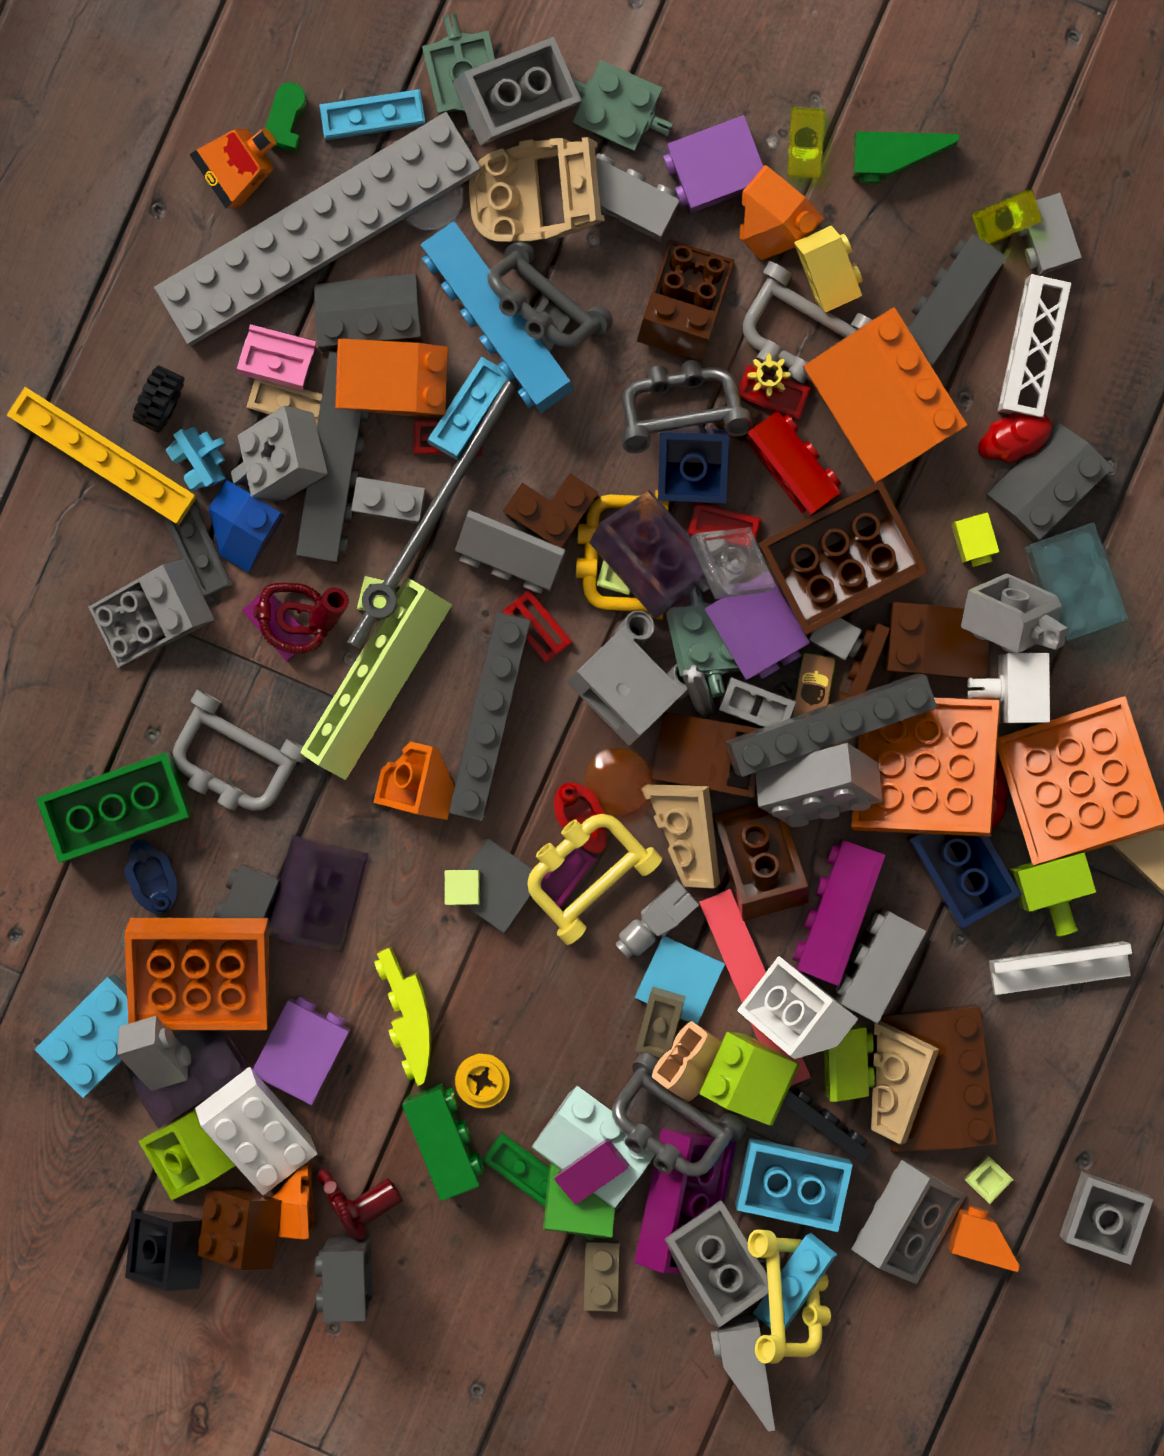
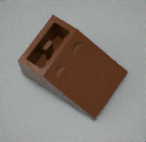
(685, 300)
(695, 754)

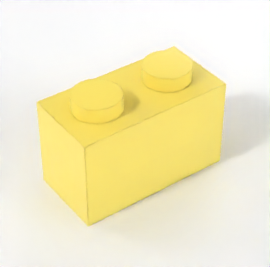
(828, 268)

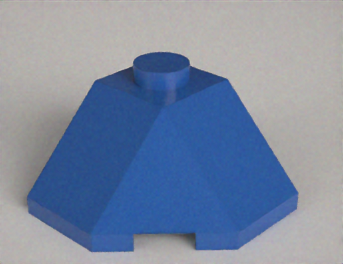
(242, 525)

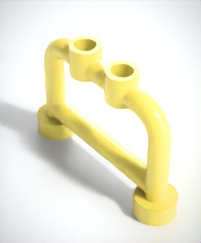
(576, 835)
(773, 1347)

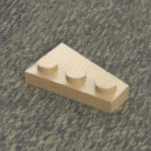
(688, 826)
(901, 1079)

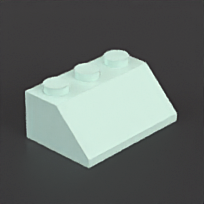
(578, 1128)

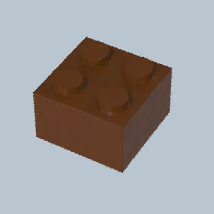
(239, 1228)

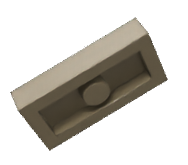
(660, 1022)
(601, 1275)

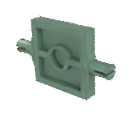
(451, 58)
(619, 106)
(699, 642)

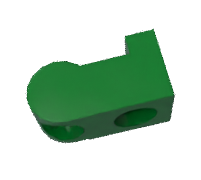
(287, 106)

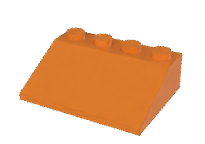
(884, 395)
(198, 972)

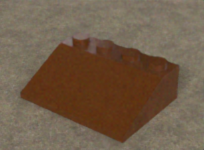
(842, 557)
(958, 1097)

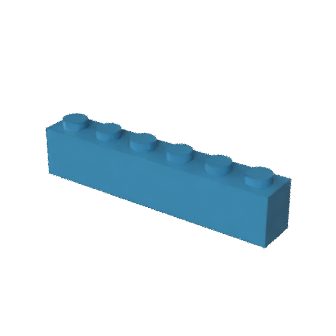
(522, 356)

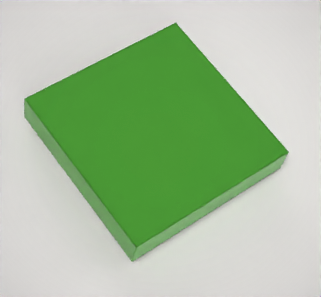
(587, 1218)

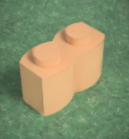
(688, 1062)

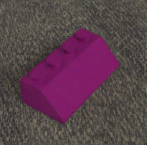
(838, 912)
(679, 1198)

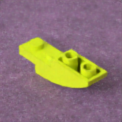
(412, 1029)

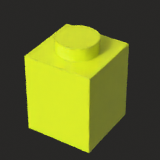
(975, 539)

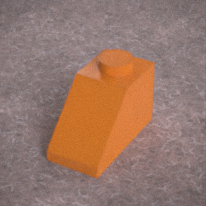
(980, 1239)

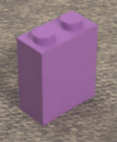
(713, 164)
(758, 631)
(302, 1049)

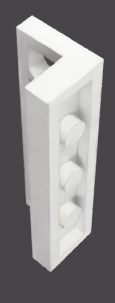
(1021, 343)
(1060, 967)

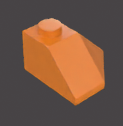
(775, 215)
(416, 782)
(297, 1204)

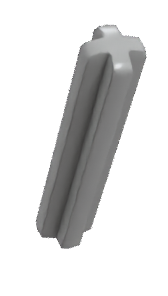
(699, 691)

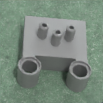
(626, 683)

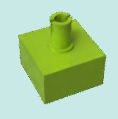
(1053, 887)

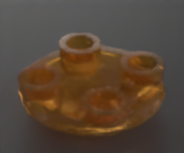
(618, 780)

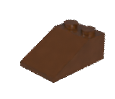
(933, 643)
(760, 861)

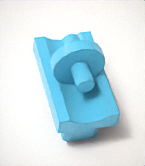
(202, 454)

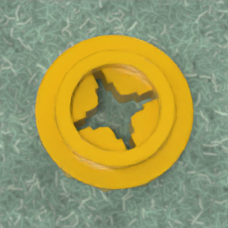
(490, 1094)

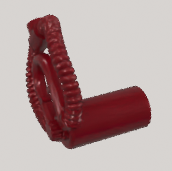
(322, 615)
(364, 1208)

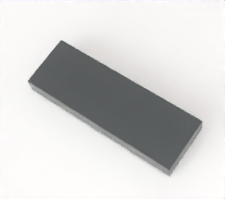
(199, 552)

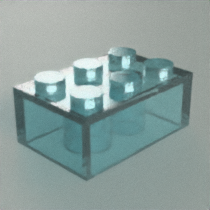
(1080, 576)

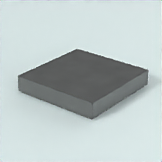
(501, 885)

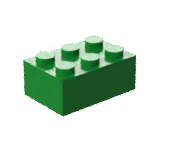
(444, 1140)

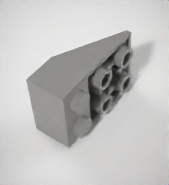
(151, 612)

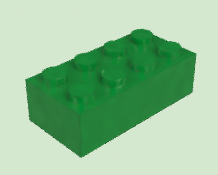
(114, 807)

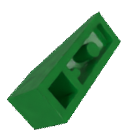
(886, 154)

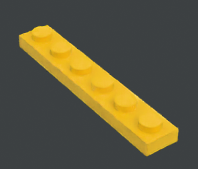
(101, 456)

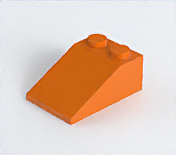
(391, 377)

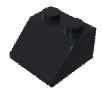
(164, 1250)

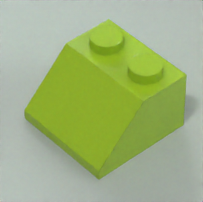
(847, 1066)
(749, 1078)
(184, 1155)

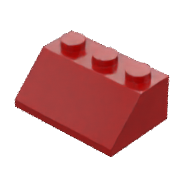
(793, 463)

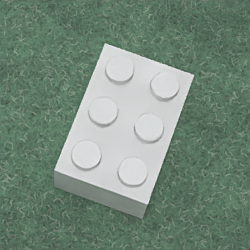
(256, 1131)

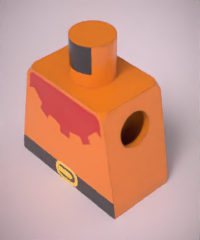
(235, 164)

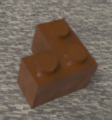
(554, 519)

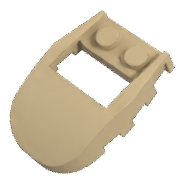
(507, 191)

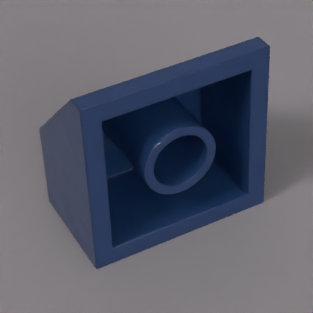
(693, 465)

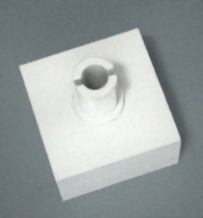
(1021, 688)

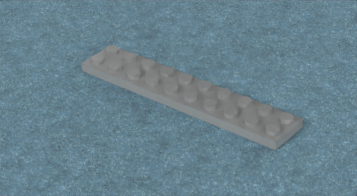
(317, 229)

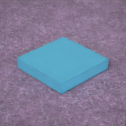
(683, 972)

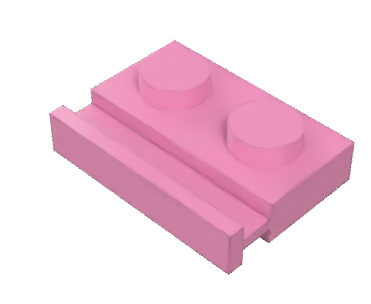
(276, 357)

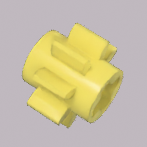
(767, 366)

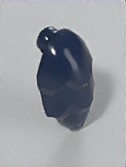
(151, 877)

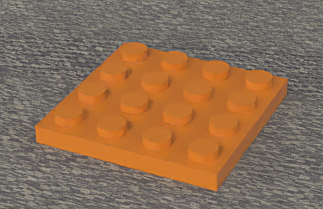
(935, 770)
(1080, 782)

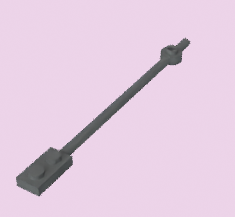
(386, 589)

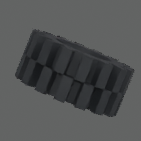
(158, 399)

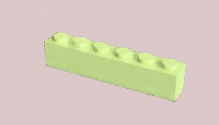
(375, 679)

